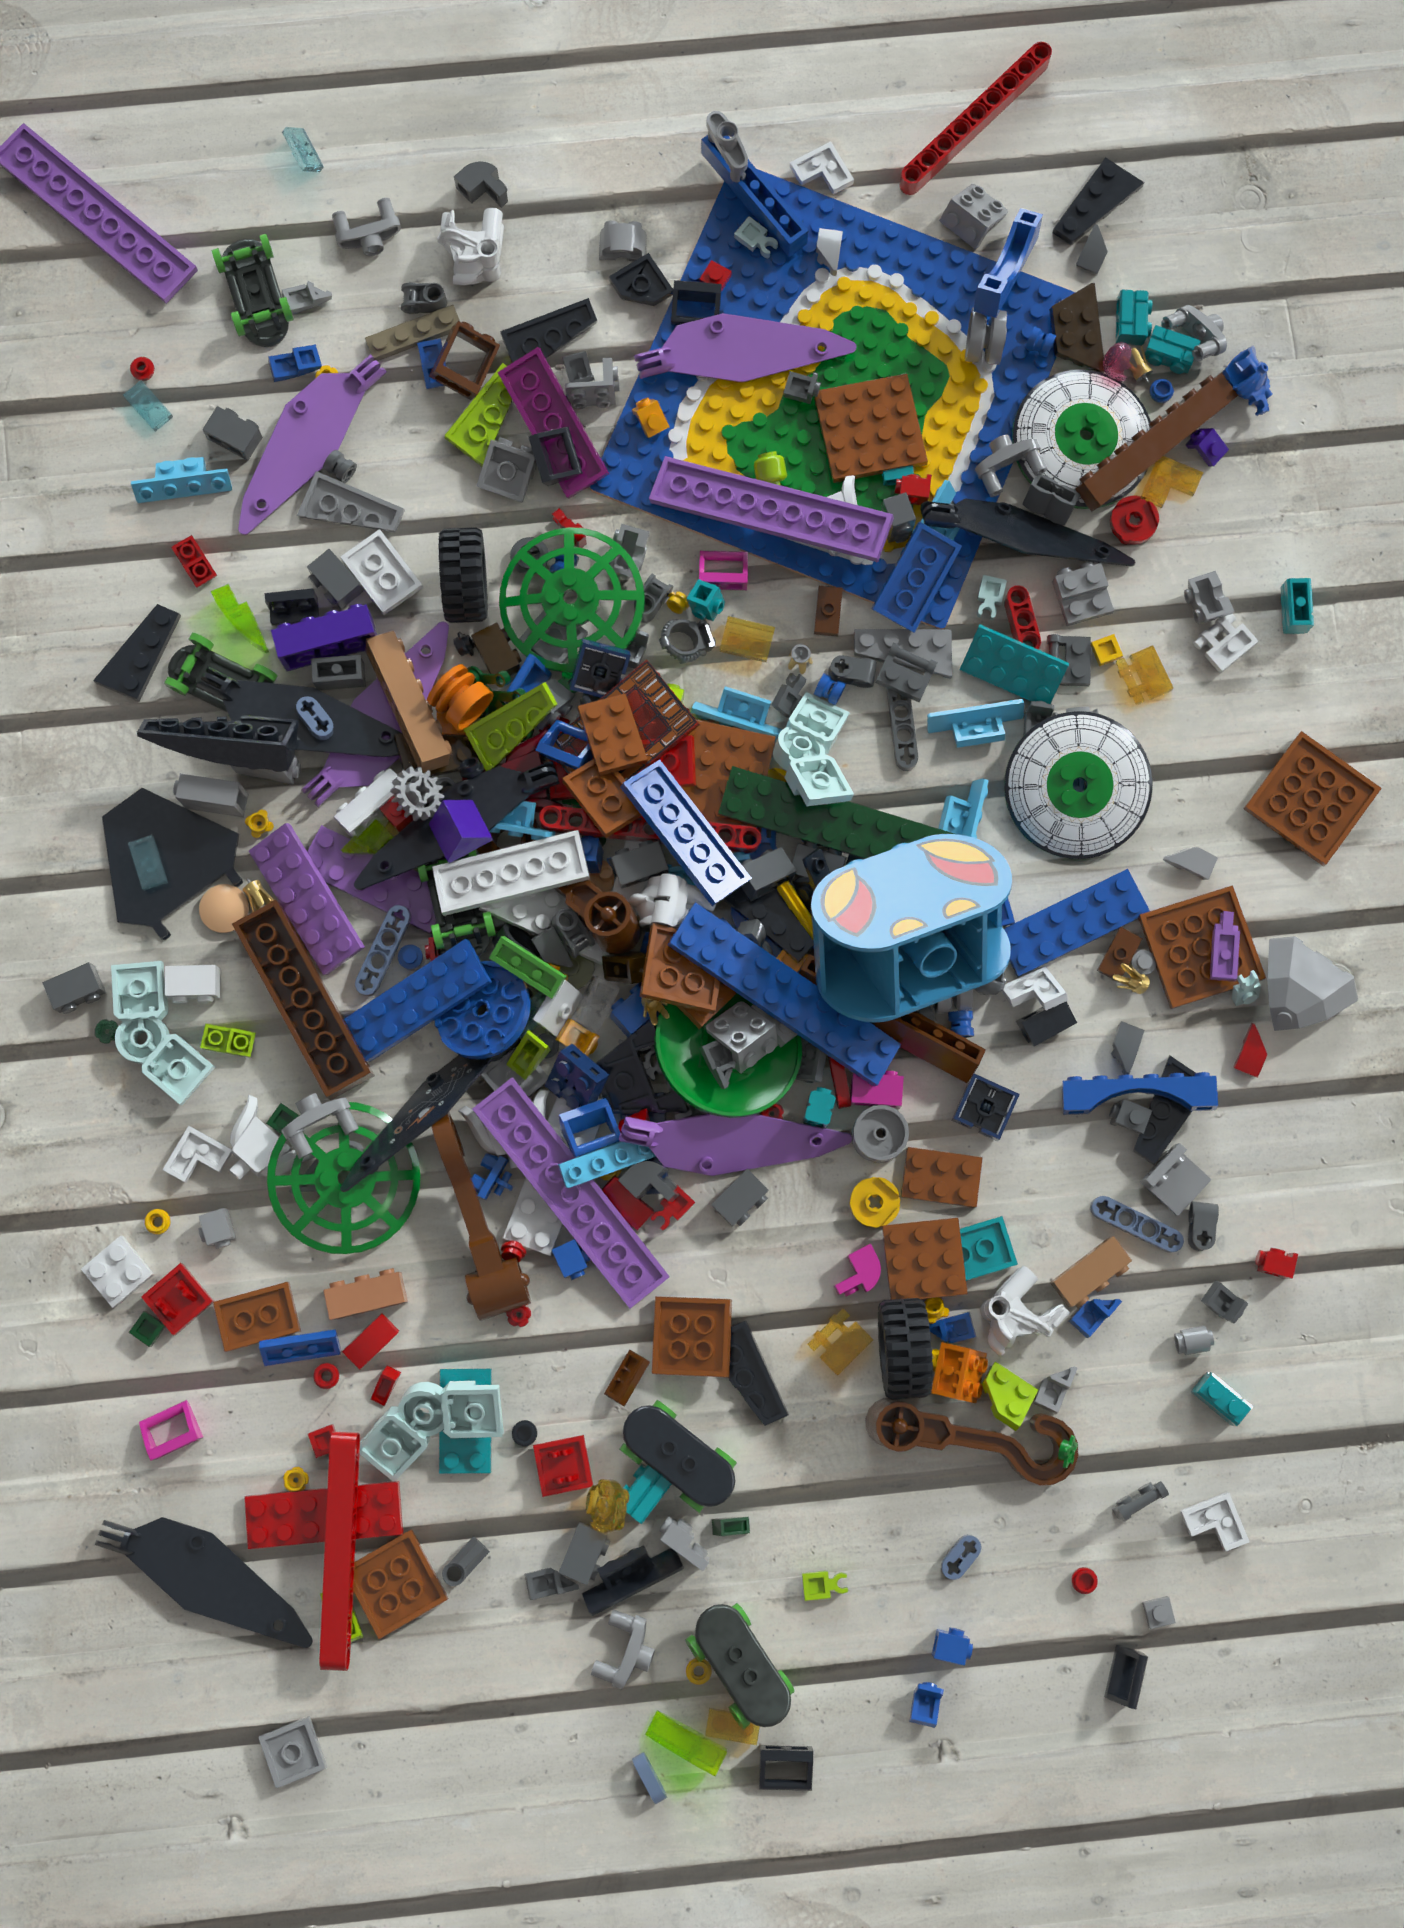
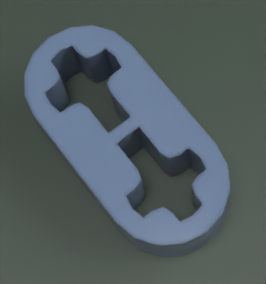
(318, 714)
(965, 1561)
(649, 1778)

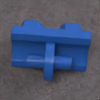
(496, 1166)

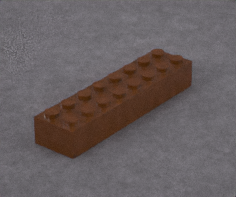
(303, 1000)

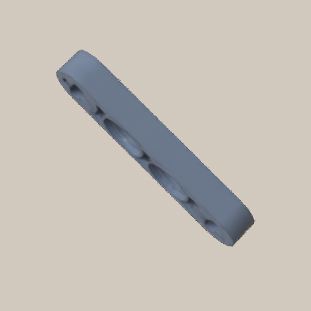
(379, 947)
(1135, 1227)

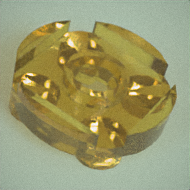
(611, 1517)

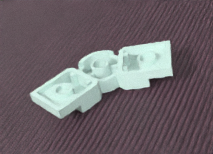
(803, 752)
(141, 1006)
(405, 1430)

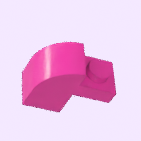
(866, 1269)

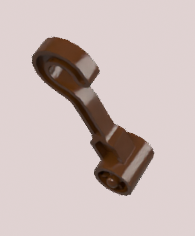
(604, 913)
(496, 1284)
(903, 1427)

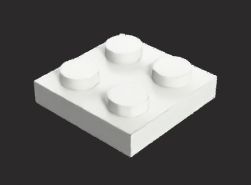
(117, 1271)

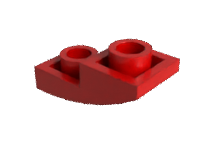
(194, 561)
(631, 1208)
(370, 1341)

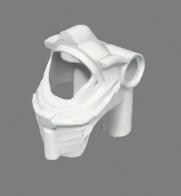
(473, 252)
(675, 903)
(1013, 1315)

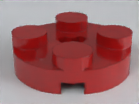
(1140, 508)

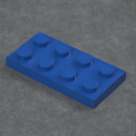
(916, 577)

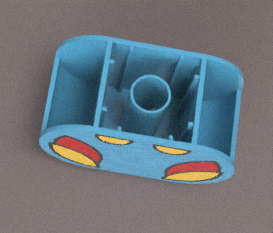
(910, 926)

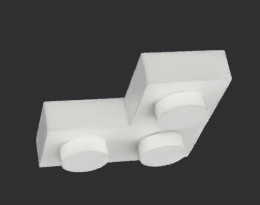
(825, 163)
(1035, 984)
(196, 1147)
(1217, 1514)

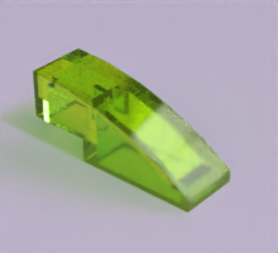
(240, 617)
(686, 1742)

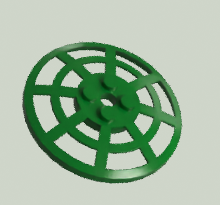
(571, 580)
(328, 1188)

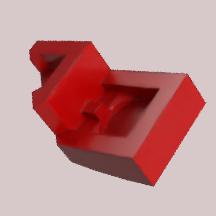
(1252, 1053)

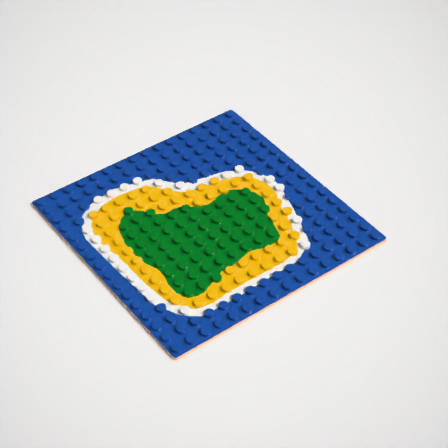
(908, 314)

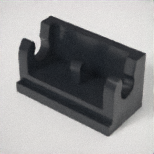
(1046, 1023)

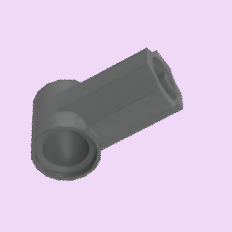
(466, 1560)

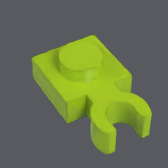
(818, 1585)

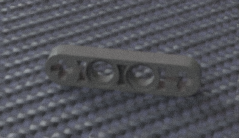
(898, 724)

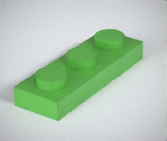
(527, 967)

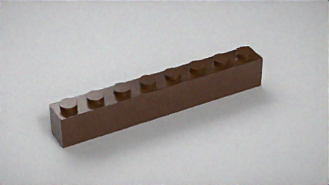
(1156, 442)
(925, 1038)

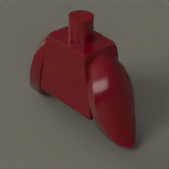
(524, 758)

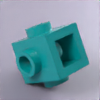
(705, 600)

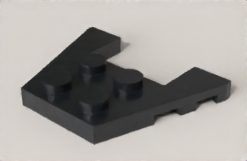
(628, 1083)

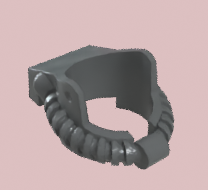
(699, 634)

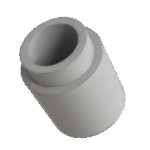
(1194, 1340)

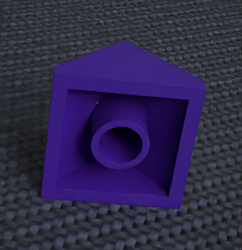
(459, 828)

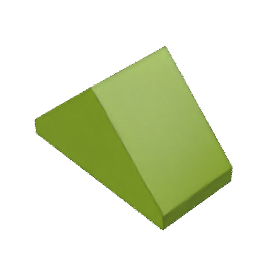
(528, 1055)

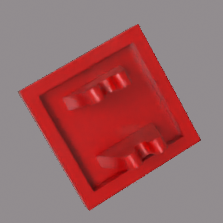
(177, 1299)
(563, 1465)

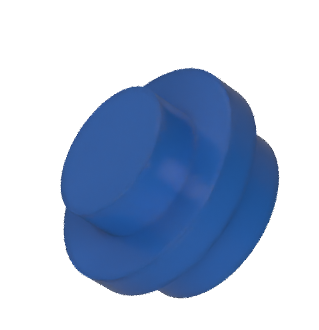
(1161, 390)
(410, 956)

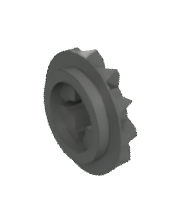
(539, 549)

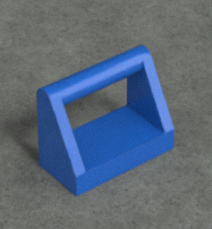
(530, 675)
(546, 744)
(585, 1118)

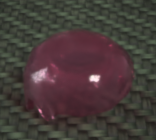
(1117, 360)

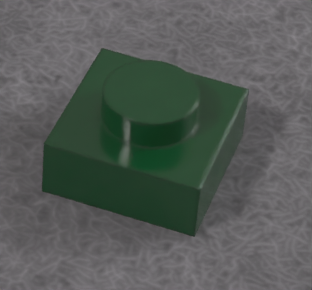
(281, 1117)
(147, 1329)

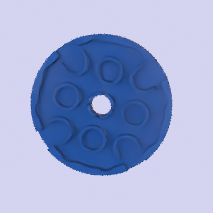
(494, 1030)

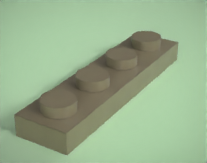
(412, 332)

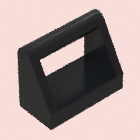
(694, 292)
(543, 461)
(1126, 1676)
(786, 1753)

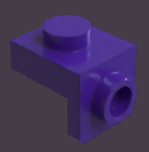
(1208, 445)

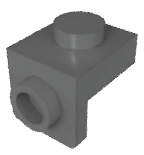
(578, 367)
(801, 387)
(637, 648)
(1036, 713)
(1130, 1116)
(1224, 1302)

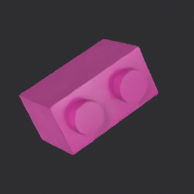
(887, 1092)

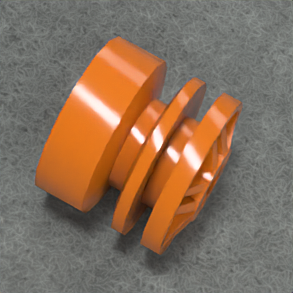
(460, 697)

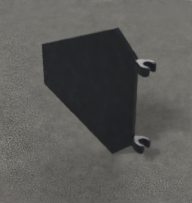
(190, 848)

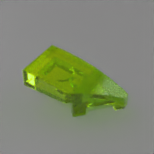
(369, 841)

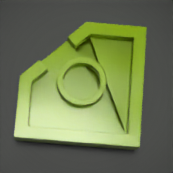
(1009, 1395)

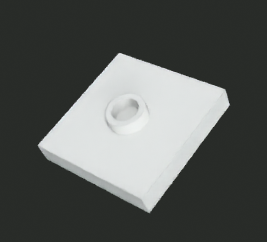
(556, 1011)

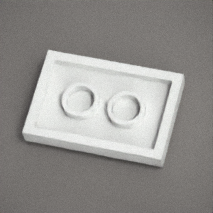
(381, 572)

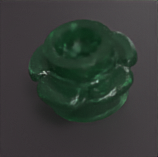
(100, 1031)

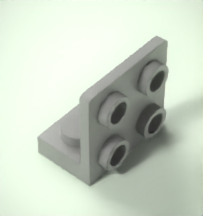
(1175, 1179)

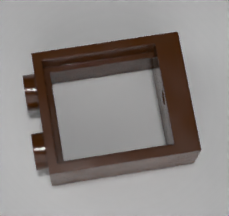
(454, 380)

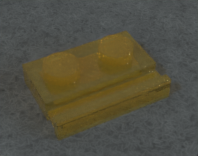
(747, 639)

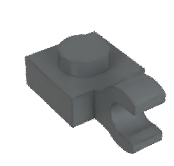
(788, 695)

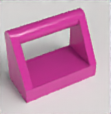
(725, 581)
(194, 1434)

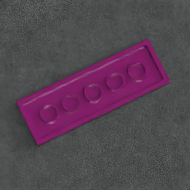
(548, 408)

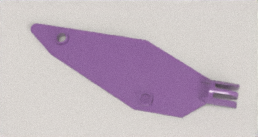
(740, 348)
(304, 437)
(360, 770)
(728, 1145)

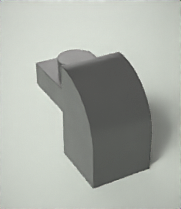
(481, 178)
(644, 1176)

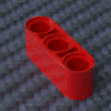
(1022, 610)

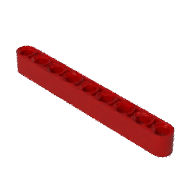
(978, 108)
(637, 833)
(339, 1551)

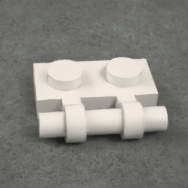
(1230, 648)

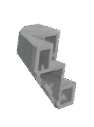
(1305, 985)

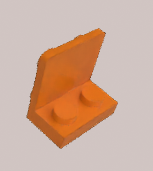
(959, 1373)

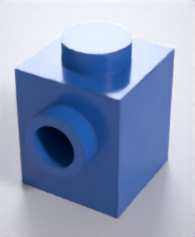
(593, 853)
(571, 1259)
(952, 1646)

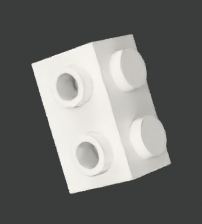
(192, 982)

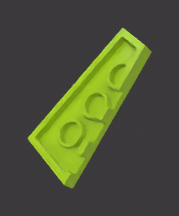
(481, 419)
(506, 727)

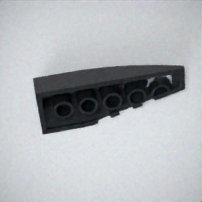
(244, 743)

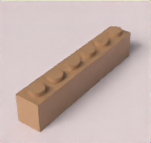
(407, 701)

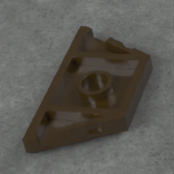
(1078, 329)

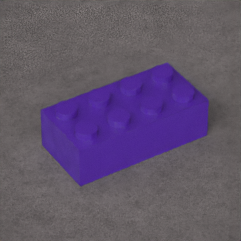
(324, 636)

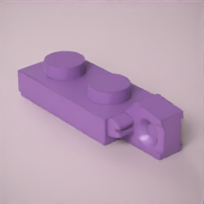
(1225, 949)

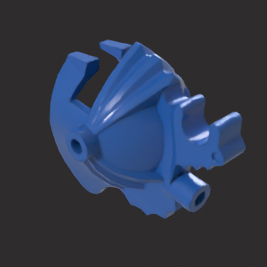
(1249, 379)

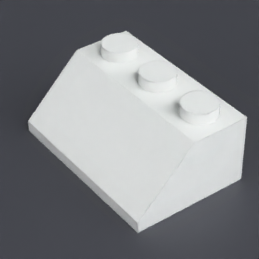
(366, 806)

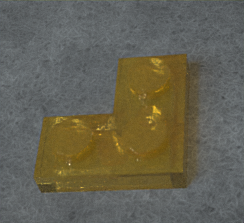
(1167, 475)
(723, 1726)

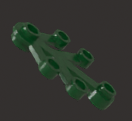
(499, 696)

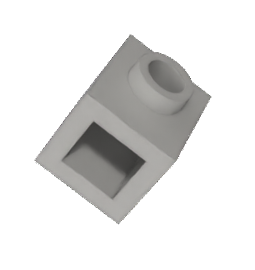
(216, 1228)

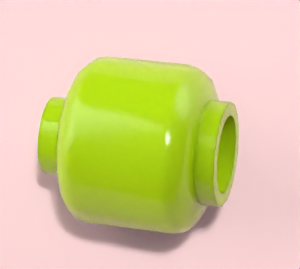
(770, 468)

